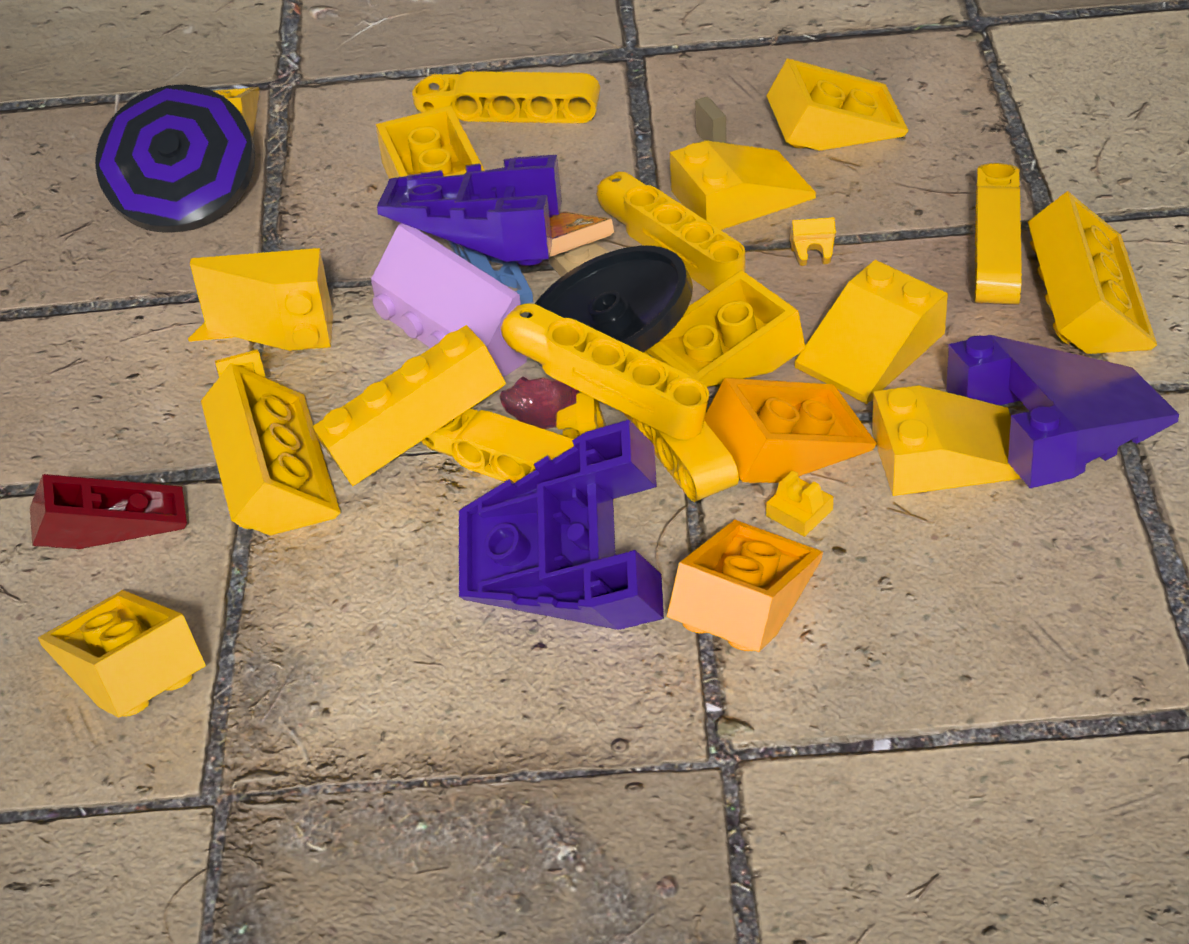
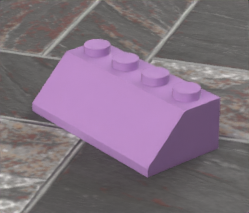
(439, 292)

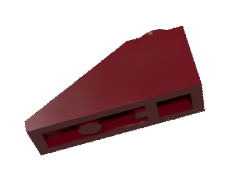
(102, 511)

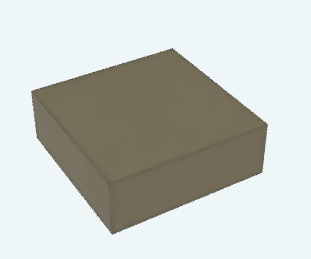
(710, 121)

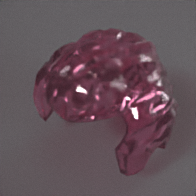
(537, 401)

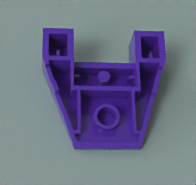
(489, 211)
(1074, 403)
(552, 536)

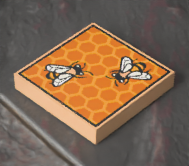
(576, 229)

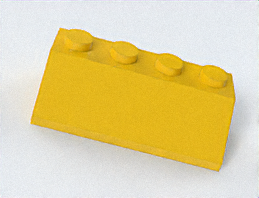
(1089, 280)
(409, 404)
(267, 454)

